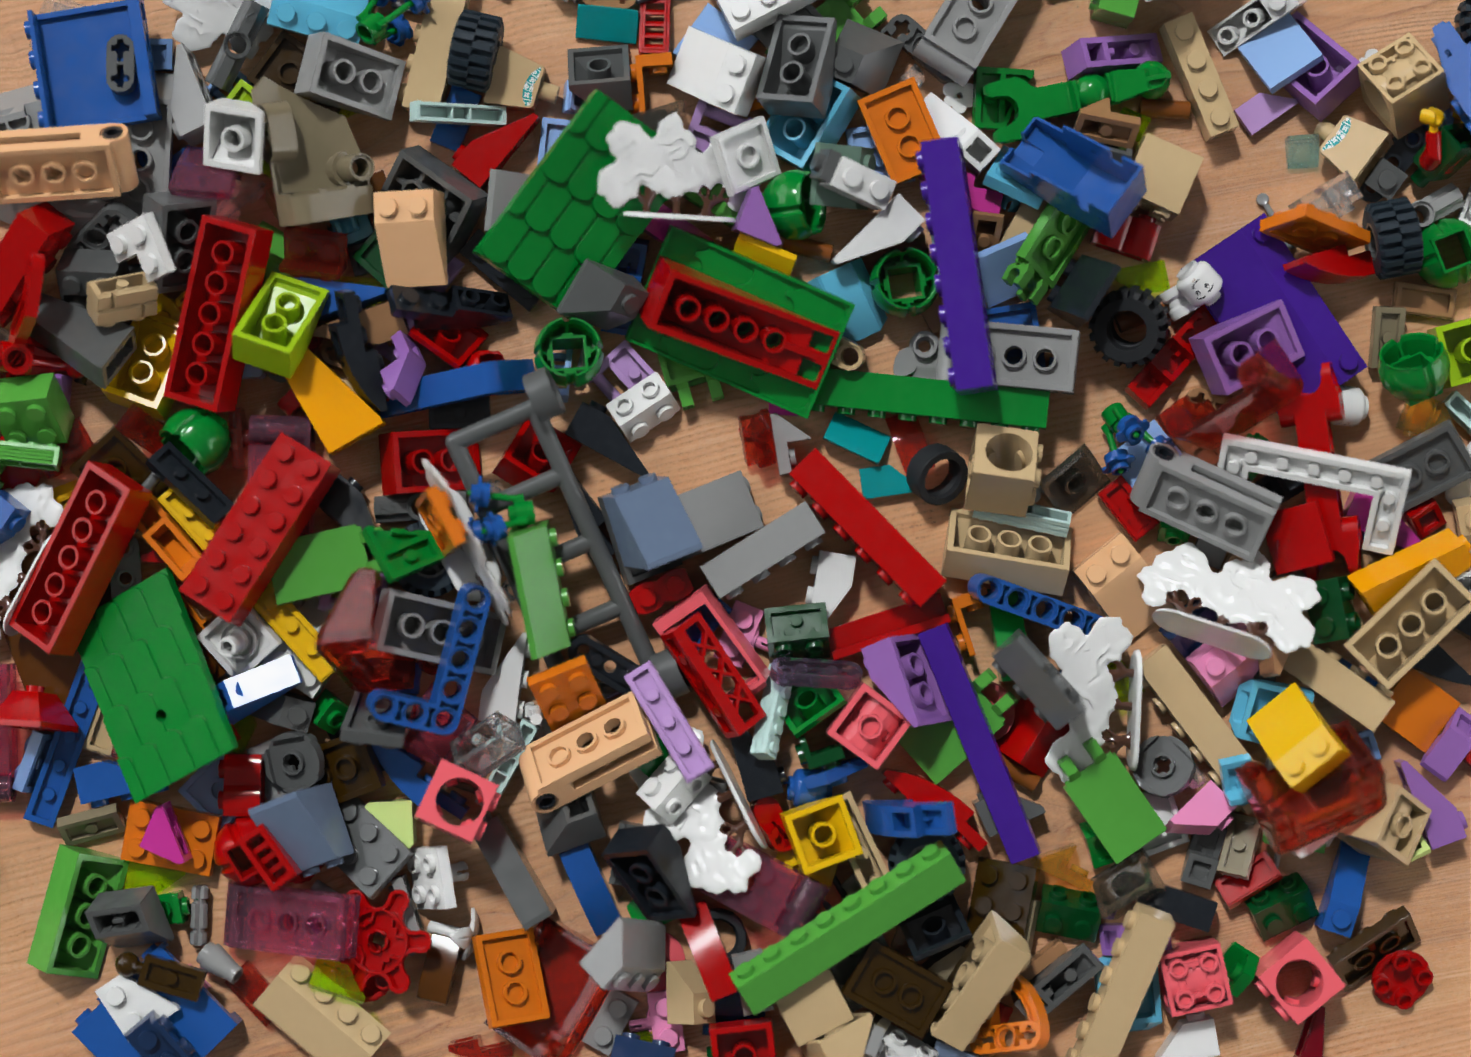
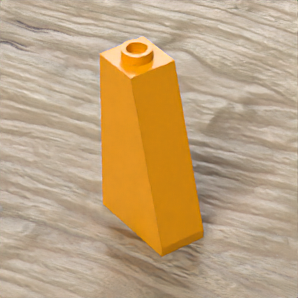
(332, 405)
(1385, 578)

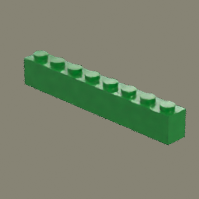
(931, 399)

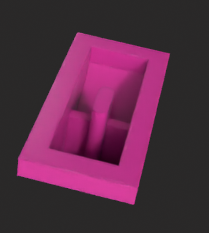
(166, 836)

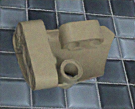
(311, 159)

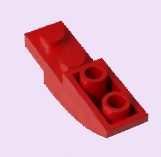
(924, 790)

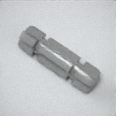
(199, 915)

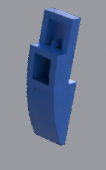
(405, 772)
(909, 818)

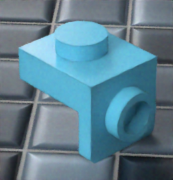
(1228, 778)

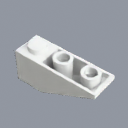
(1249, 21)
(977, 147)
(832, 579)
(504, 689)

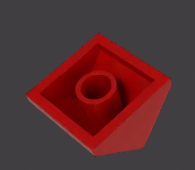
(451, 345)
(1030, 738)

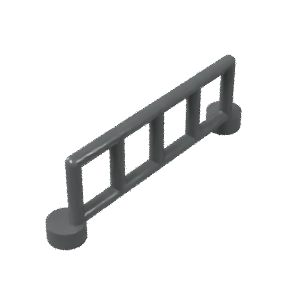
(543, 405)

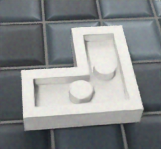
(142, 239)

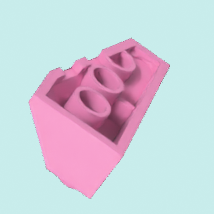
(1221, 669)

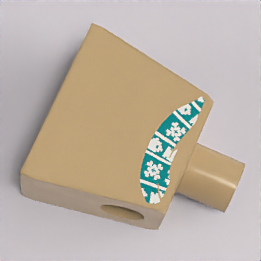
(519, 83)
(1353, 146)

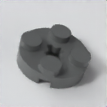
(310, 757)
(1181, 766)

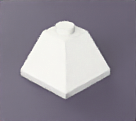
(233, 135)

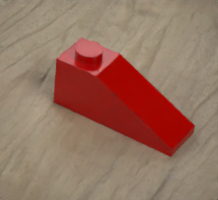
(492, 150)

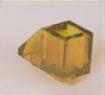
(1422, 417)

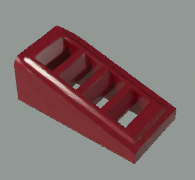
(1312, 1035)

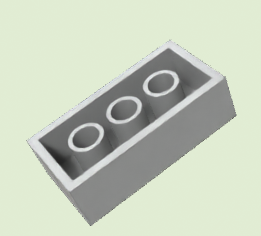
(762, 550)
(418, 629)

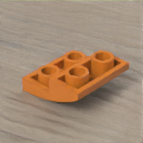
(1419, 710)

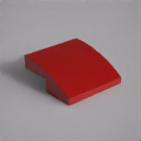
(1299, 538)

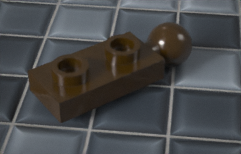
(163, 975)

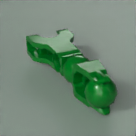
(1148, 81)

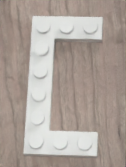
(1382, 481)

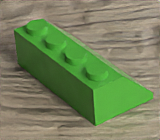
(540, 588)
(63, 934)

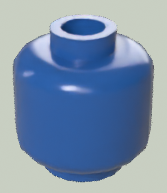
(800, 794)

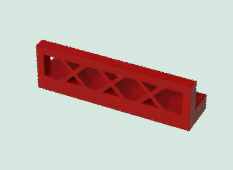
(897, 621)
(704, 682)

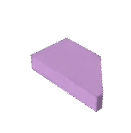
(1262, 110)

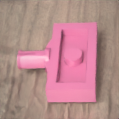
(748, 621)
(657, 1022)

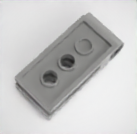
(961, 36)
(1032, 341)
(1204, 500)

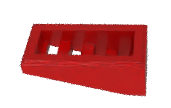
(654, 48)
(277, 850)

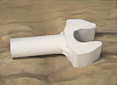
(533, 712)

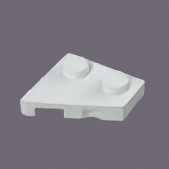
(131, 1003)

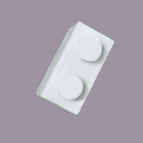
(861, 184)

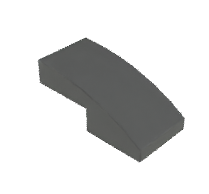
(1202, 858)

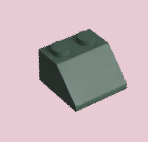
(824, 197)

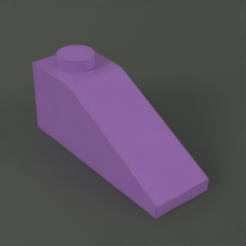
(1109, 54)
(1445, 822)

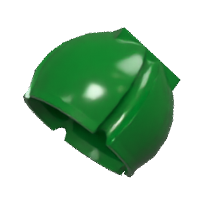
(789, 206)
(898, 263)
(1433, 268)
(569, 335)
(1414, 367)
(199, 436)

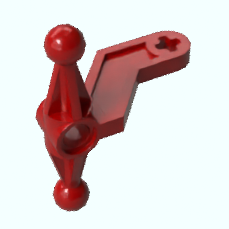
(33, 358)

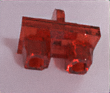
(757, 439)

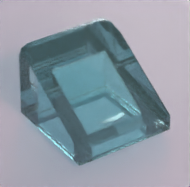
(1302, 151)

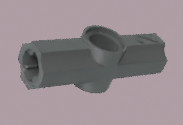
(227, 64)
(400, 507)

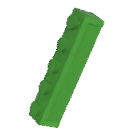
(30, 455)

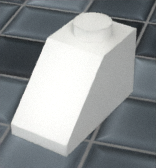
(1191, 1038)

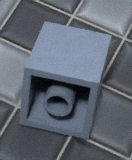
(650, 523)
(307, 827)

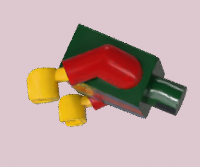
(1444, 149)

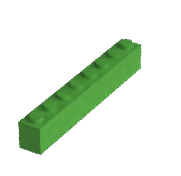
(847, 927)

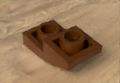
(439, 970)

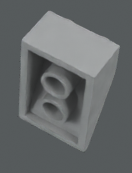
(349, 76)

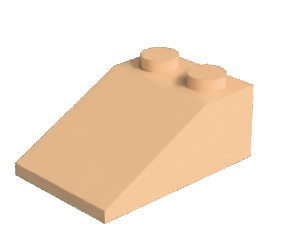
(412, 237)
(1113, 583)

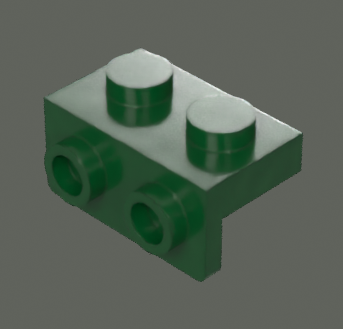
(1334, 613)
(826, 757)
(1282, 906)
(1068, 913)

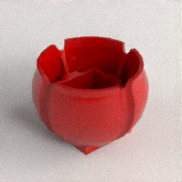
(223, 856)

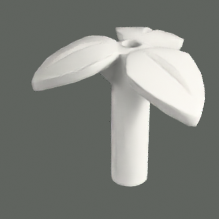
(460, 936)

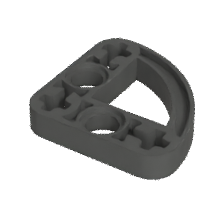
(99, 223)

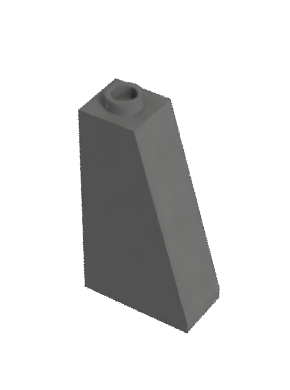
(76, 339)
(514, 873)

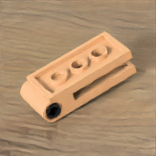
(66, 163)
(588, 753)

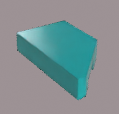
(882, 482)

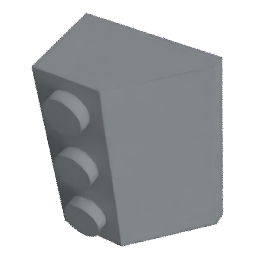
(628, 956)

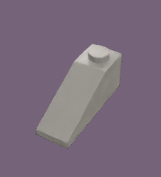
(188, 97)

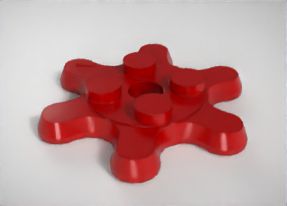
(398, 942)

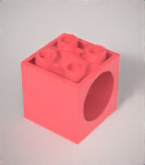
(868, 725)
(449, 776)
(1193, 977)
(1322, 986)

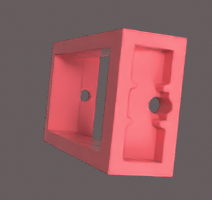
(705, 596)

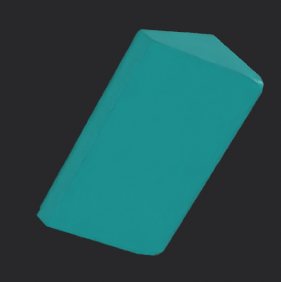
(607, 24)
(856, 438)

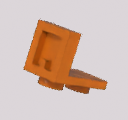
(657, 65)
(955, 613)

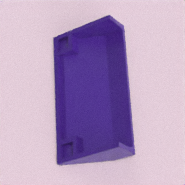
(1255, 276)

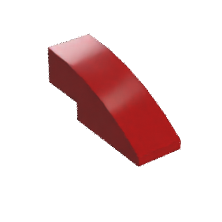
(1332, 266)
(709, 952)

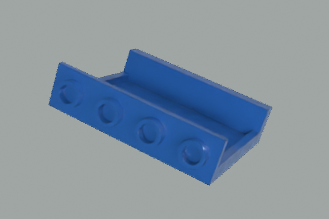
(72, 65)
(201, 1022)

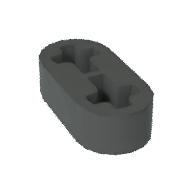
(113, 65)

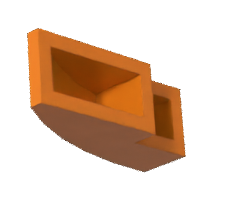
(168, 539)

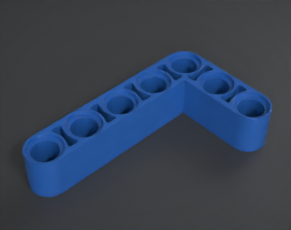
(464, 384)
(1027, 603)
(445, 673)

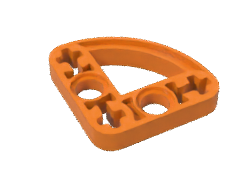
(1036, 1022)

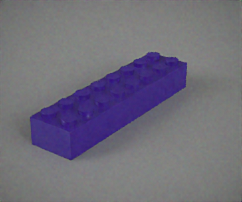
(958, 266)

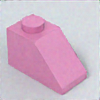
(1203, 813)

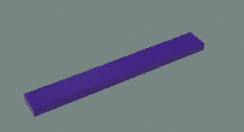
(979, 743)

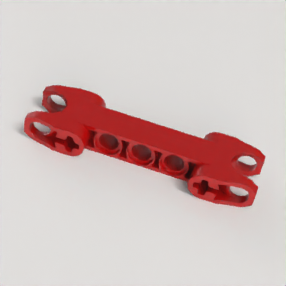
(1313, 418)

